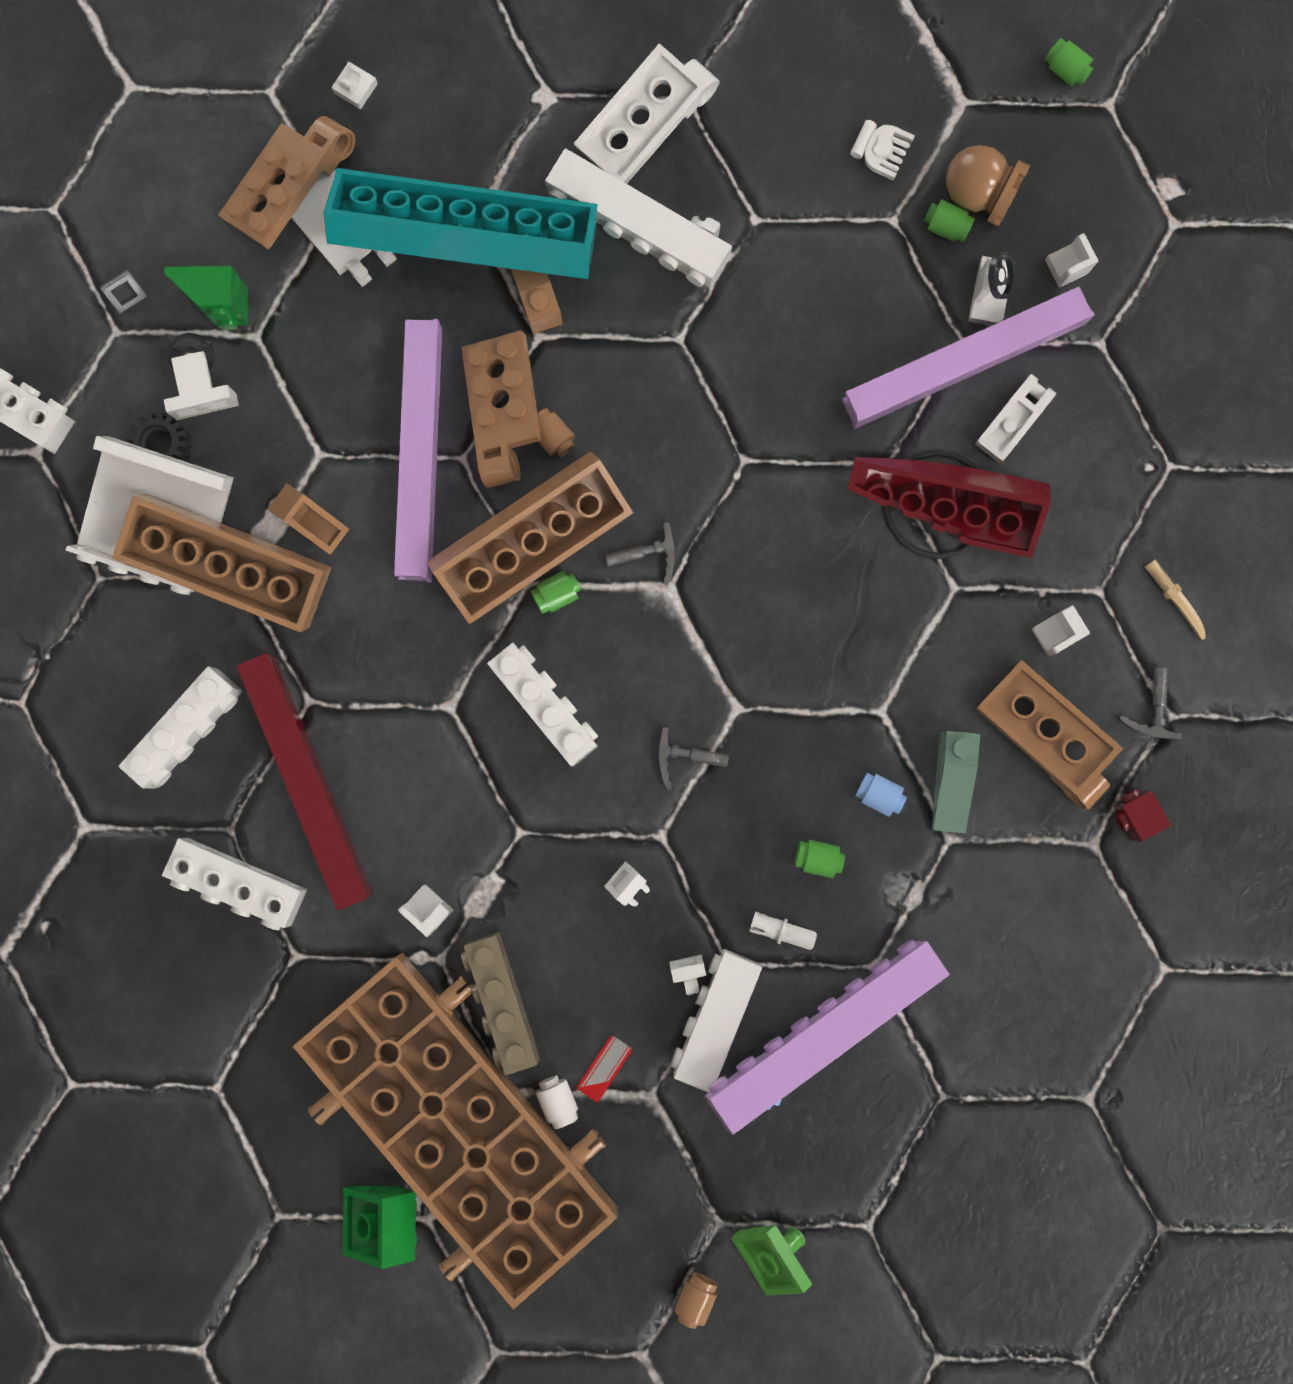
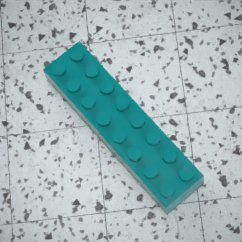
(460, 223)

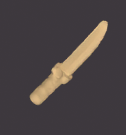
(1173, 592)

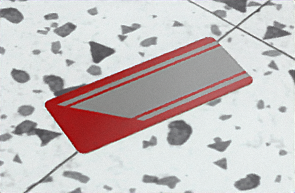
(604, 1068)

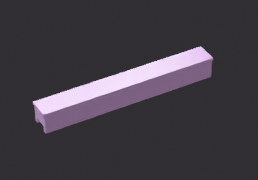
(967, 357)
(418, 449)

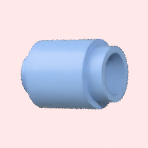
(881, 794)

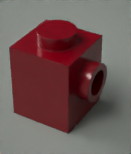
(1140, 814)

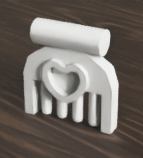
(878, 147)

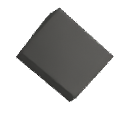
(123, 291)

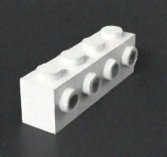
(32, 417)
(548, 711)
(181, 728)
(235, 883)
(716, 1021)

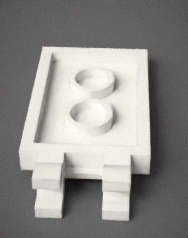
(310, 220)

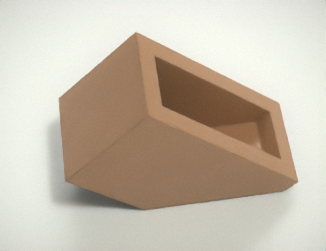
(308, 518)

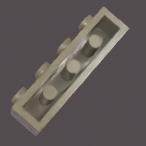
(502, 1004)

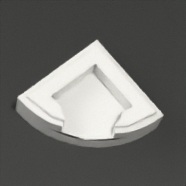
(709, 225)

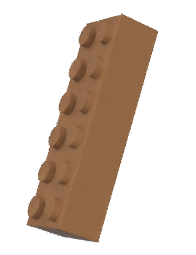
(530, 537)
(221, 562)

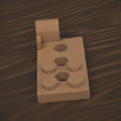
(1079, 778)

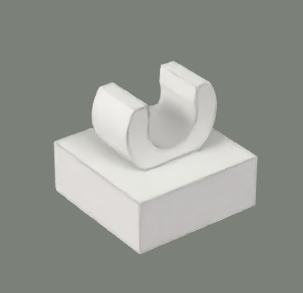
(354, 85)
(626, 884)
(688, 971)

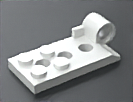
(690, 88)

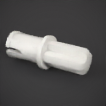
(782, 931)

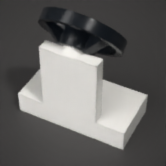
(992, 288)
(194, 381)

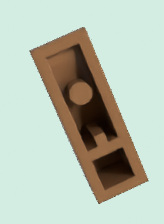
(537, 300)

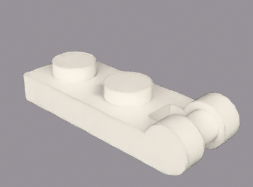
(1014, 419)

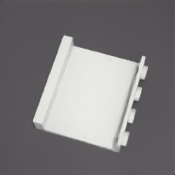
(132, 471)

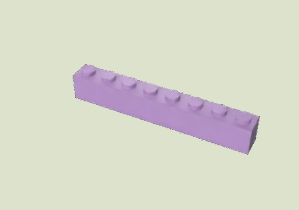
(826, 1035)

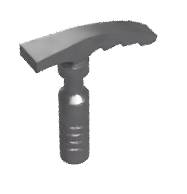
(639, 552)
(1159, 702)
(694, 754)

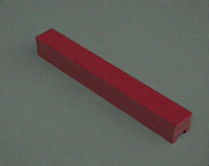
(305, 781)

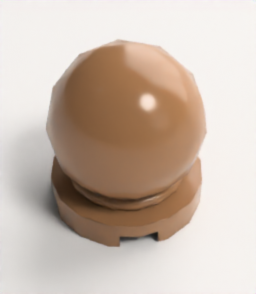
(984, 181)

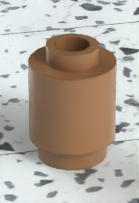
(555, 434)
(696, 1300)

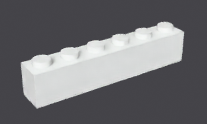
(640, 220)

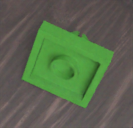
(773, 1258)

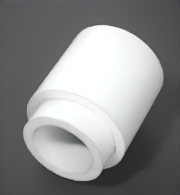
(557, 1102)

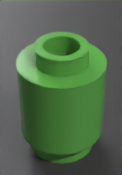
(1069, 62)
(949, 221)
(556, 592)
(819, 858)

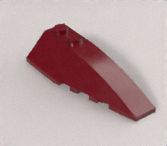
(967, 502)

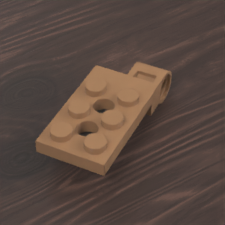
(301, 161)
(505, 427)

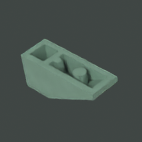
(955, 780)

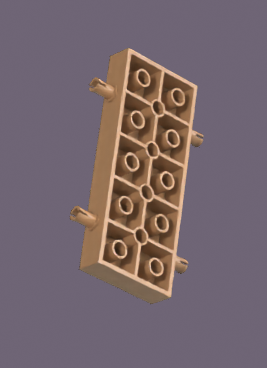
(457, 1130)

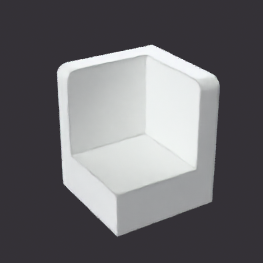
(1072, 261)
(1060, 631)
(426, 910)

